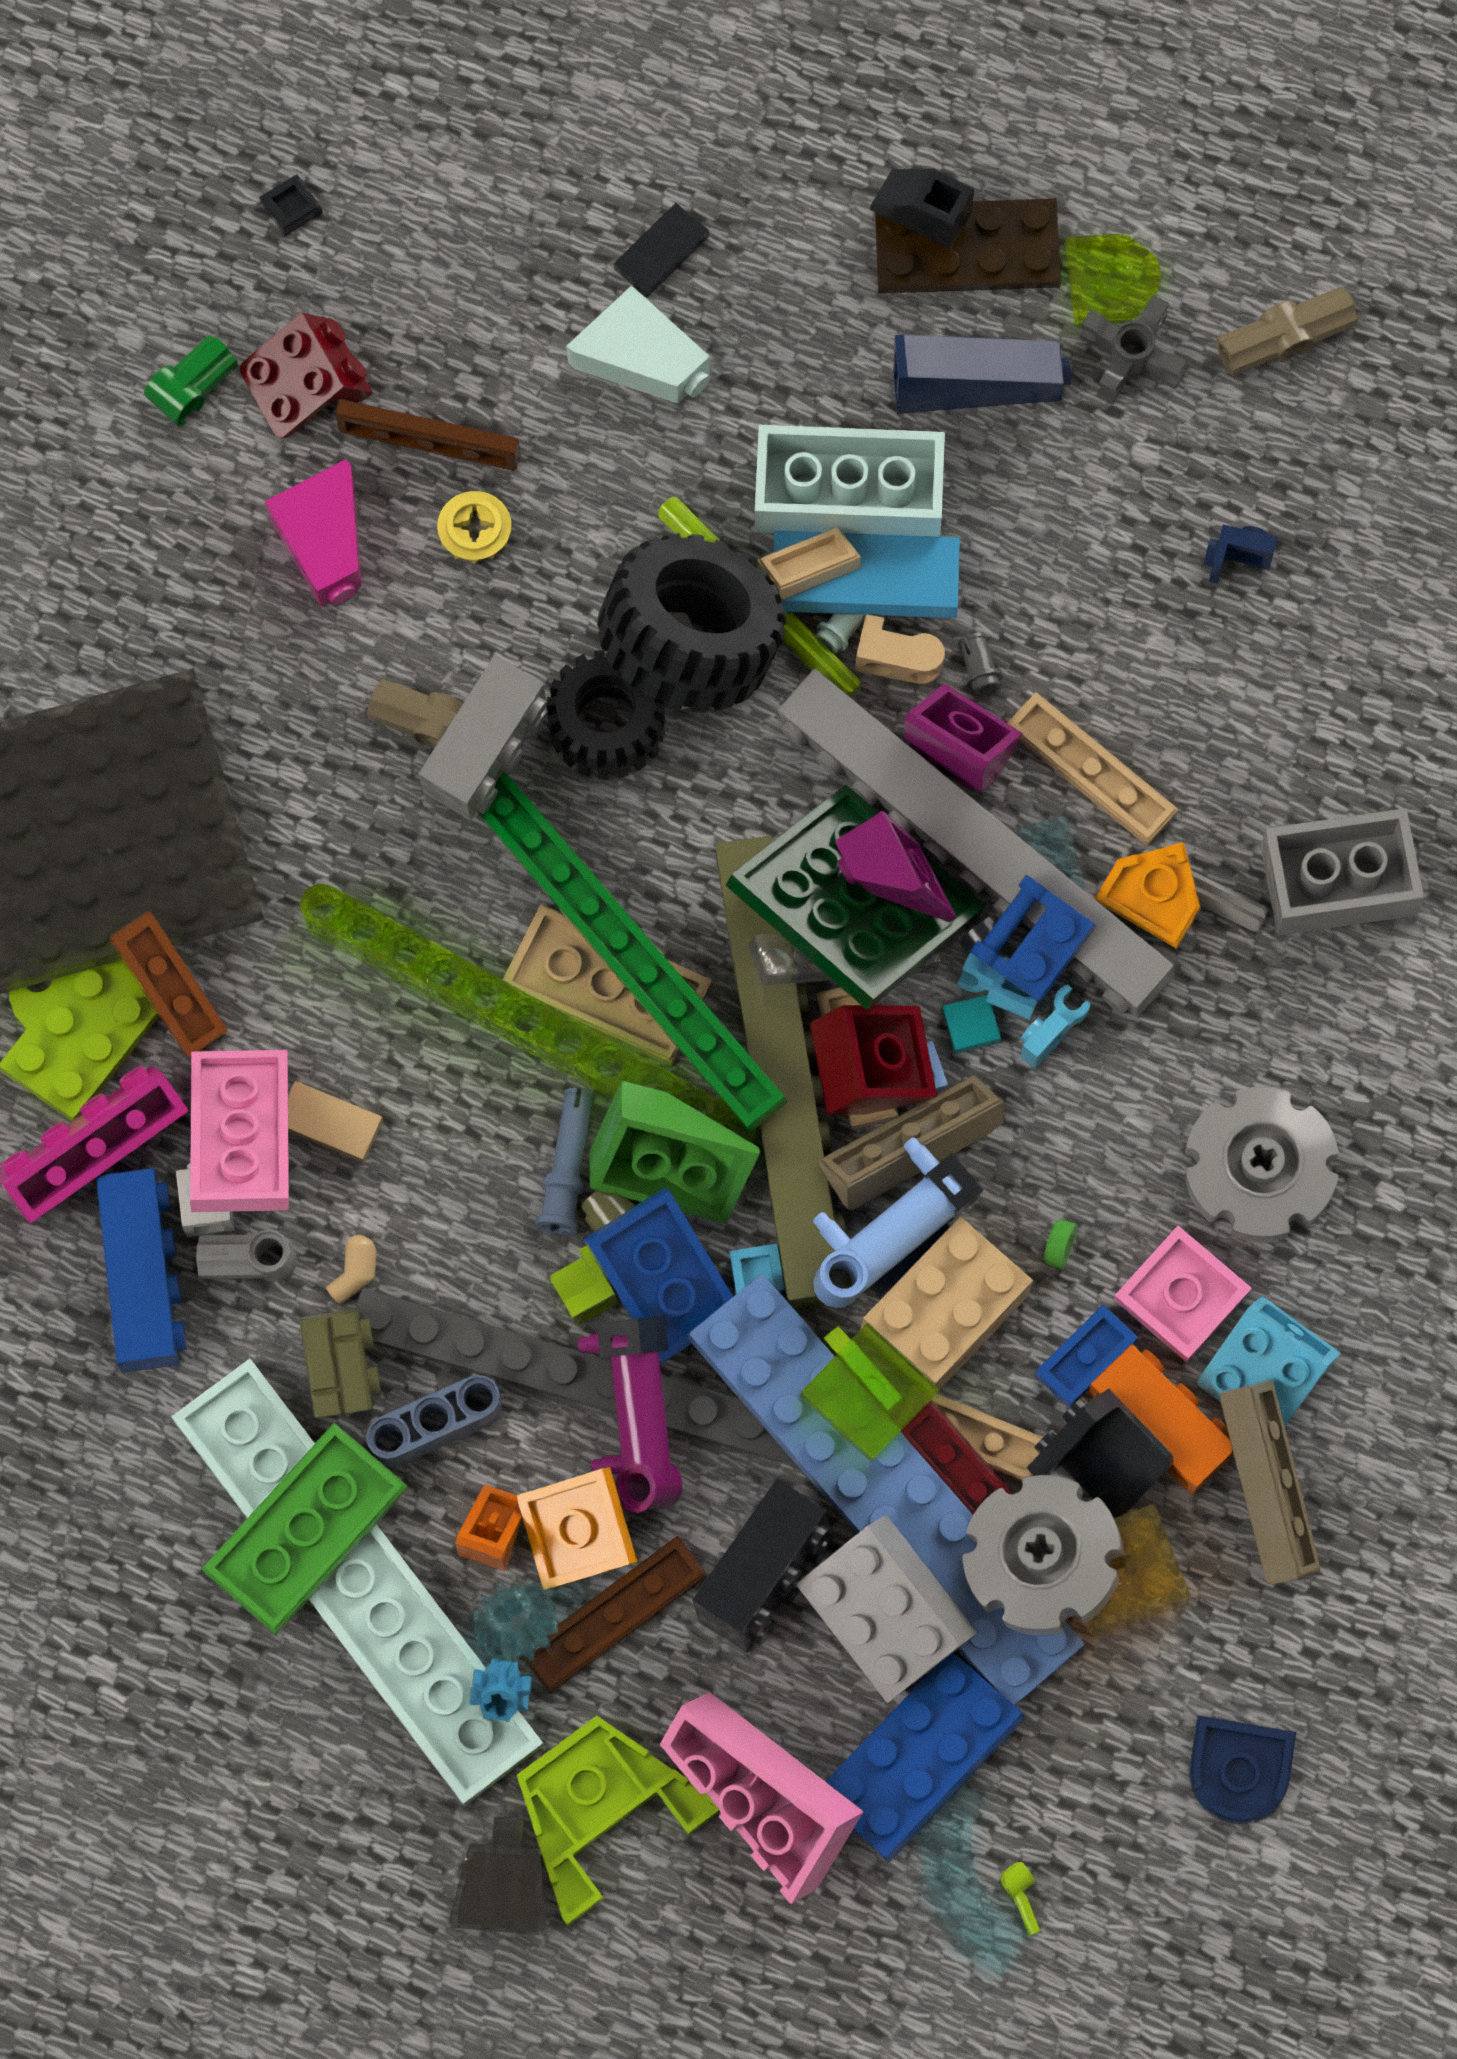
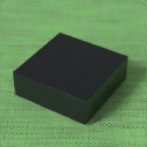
(291, 205)

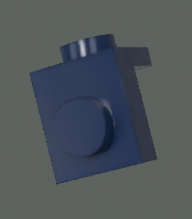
(1244, 545)

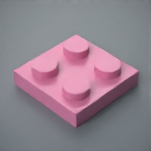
(1182, 1294)

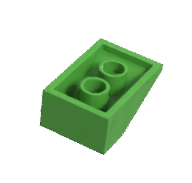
(664, 1143)

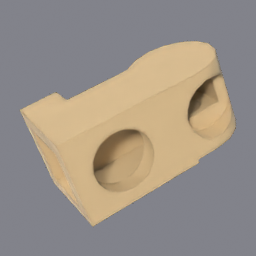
(898, 655)

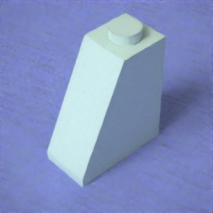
(641, 350)

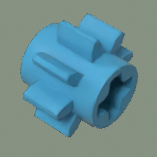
(500, 1690)

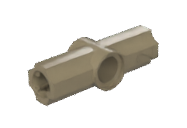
(1286, 330)
(413, 711)

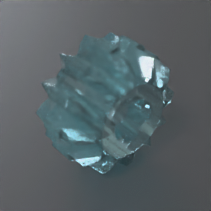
(515, 1621)

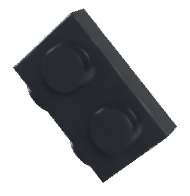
(1104, 1452)

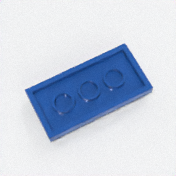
(923, 1753)

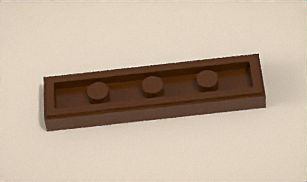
(428, 435)
(616, 1613)

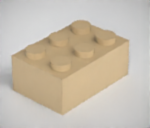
(949, 1302)

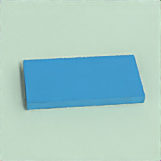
(895, 577)

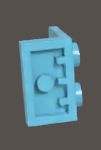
(1269, 1347)

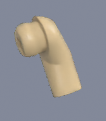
(359, 1269)

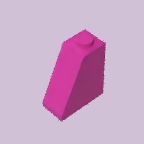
(322, 532)

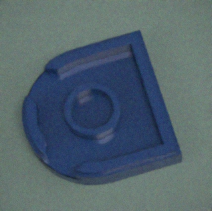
(1240, 1768)

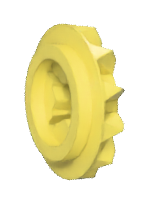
(459, 512)

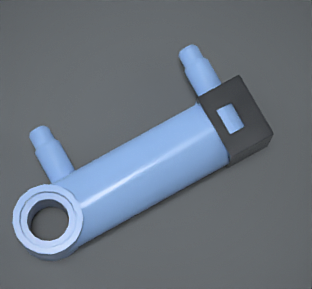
(898, 1230)

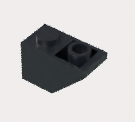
(926, 203)

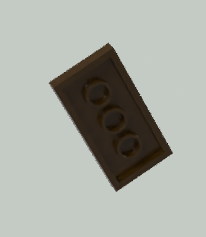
(998, 249)

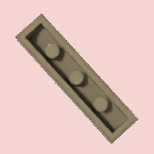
(942, 1125)
(1270, 1482)

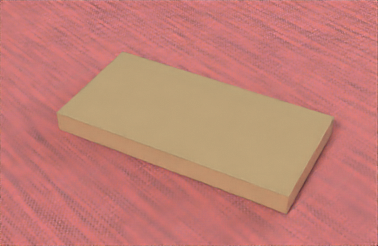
(571, 977)

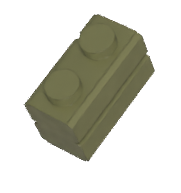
(338, 1362)

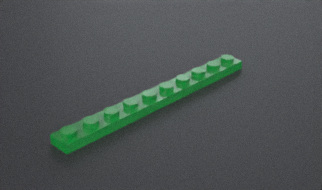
(632, 956)

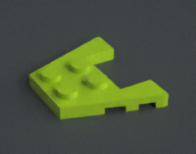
(588, 1789)

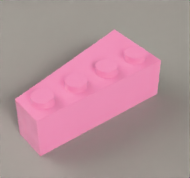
(762, 1792)

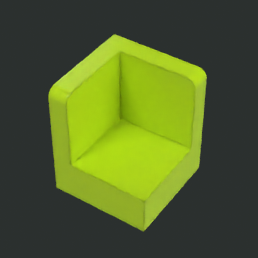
(584, 1288)

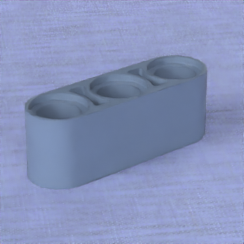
(450, 1402)

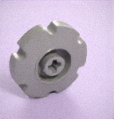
(1249, 1197)
(1068, 1581)

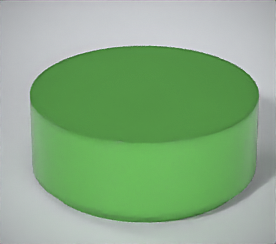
(1060, 1243)

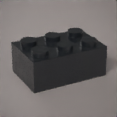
(763, 1566)

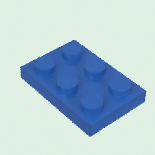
(659, 1268)

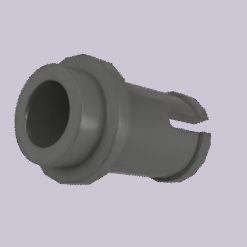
(979, 663)

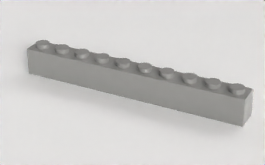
(966, 835)

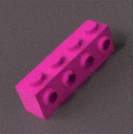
(90, 1143)

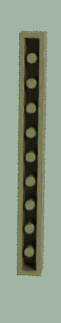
(792, 1135)

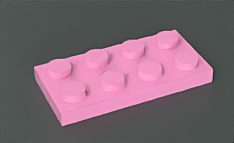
(239, 1131)

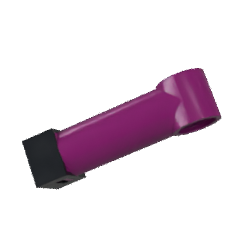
(639, 1411)

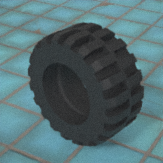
(675, 660)

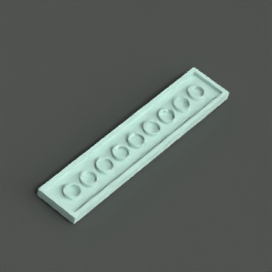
(370, 1599)

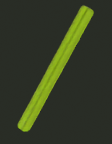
(796, 634)

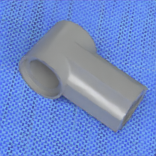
(241, 1256)

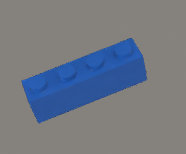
(139, 1270)

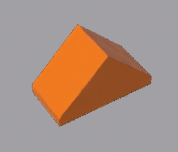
(491, 1528)

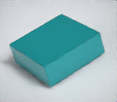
(971, 1024)

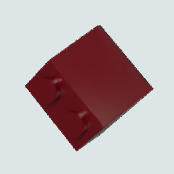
(872, 1058)

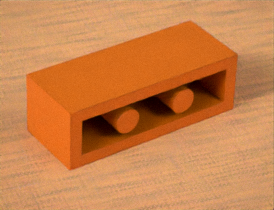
(1170, 1414)

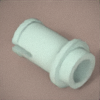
(838, 630)

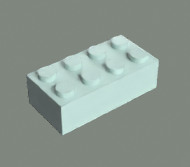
(849, 480)

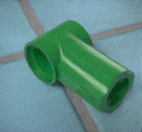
(184, 387)

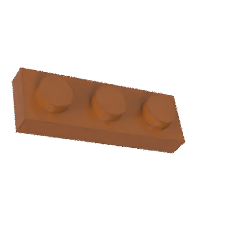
(168, 984)

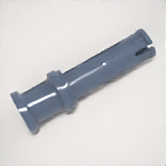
(563, 1184)

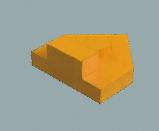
(1154, 892)

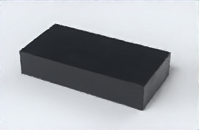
(661, 249)

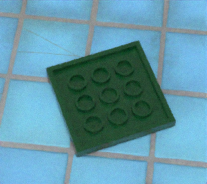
(841, 926)

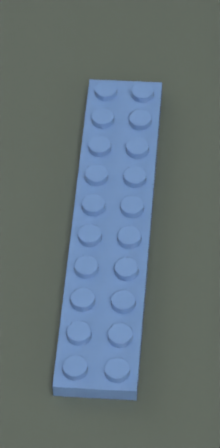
(767, 1361)

